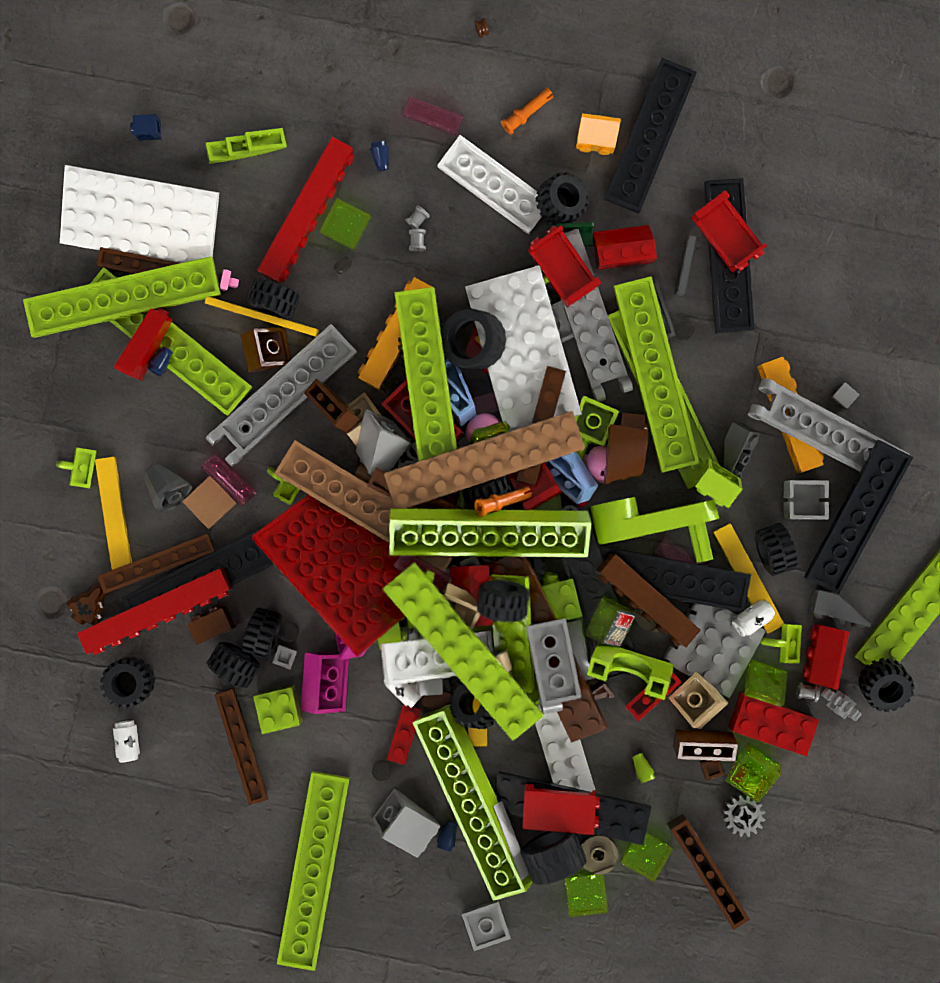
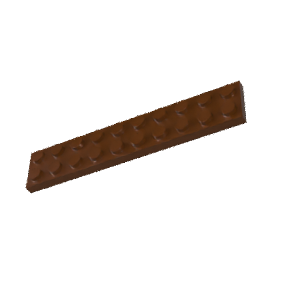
(579, 716)

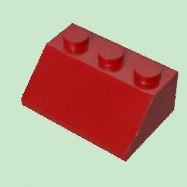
(624, 247)
(469, 579)
(825, 656)

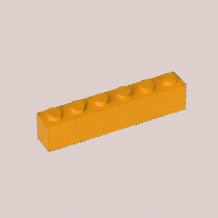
(386, 352)
(802, 455)

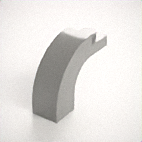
(579, 645)

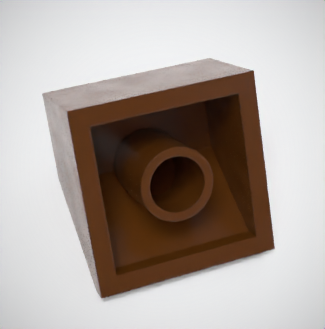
(265, 348)

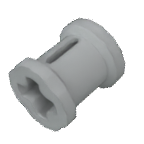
(417, 217)
(417, 240)
(807, 692)

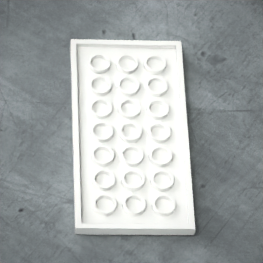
(137, 215)
(530, 345)

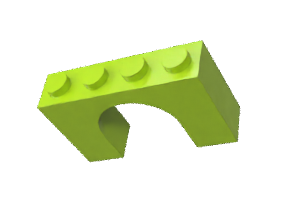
(651, 670)

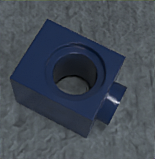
(146, 127)

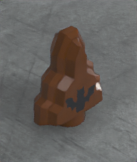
(88, 606)

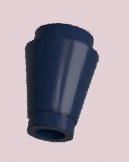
(380, 154)
(160, 361)
(447, 836)

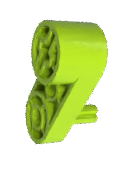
(622, 521)

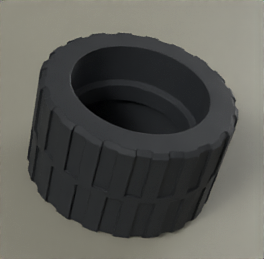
(452, 339)
(553, 857)

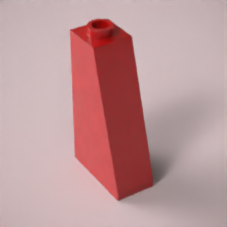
(144, 344)

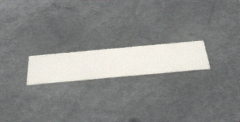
(511, 839)

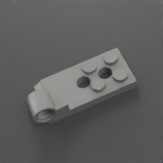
(555, 683)

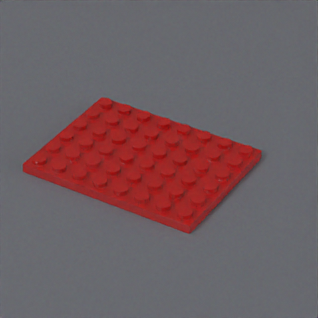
(335, 569)

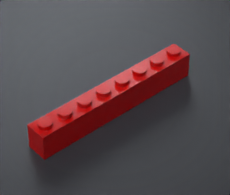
(306, 211)
(154, 611)

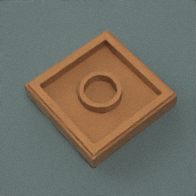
(209, 502)

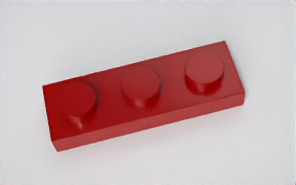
(403, 734)

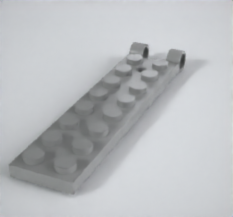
(595, 335)
(283, 393)
(815, 426)

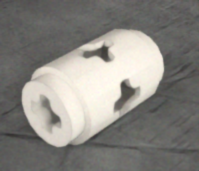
(758, 613)
(408, 693)
(129, 750)

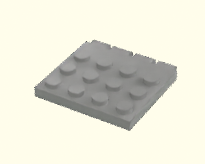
(717, 650)

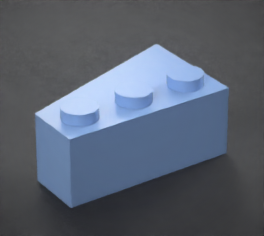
(460, 398)
(572, 477)

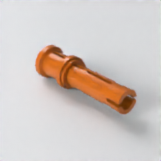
(520, 115)
(495, 502)

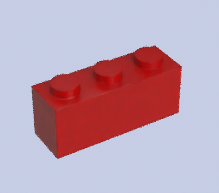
(644, 703)

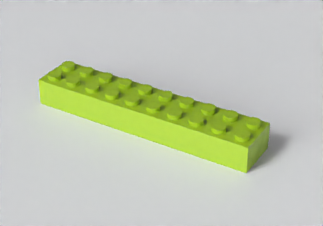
(496, 534)
(470, 800)

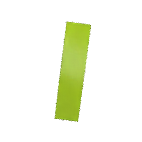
(246, 146)

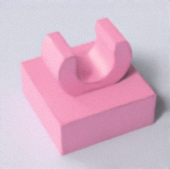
(225, 281)

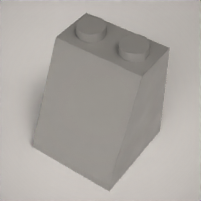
(380, 442)
(405, 823)

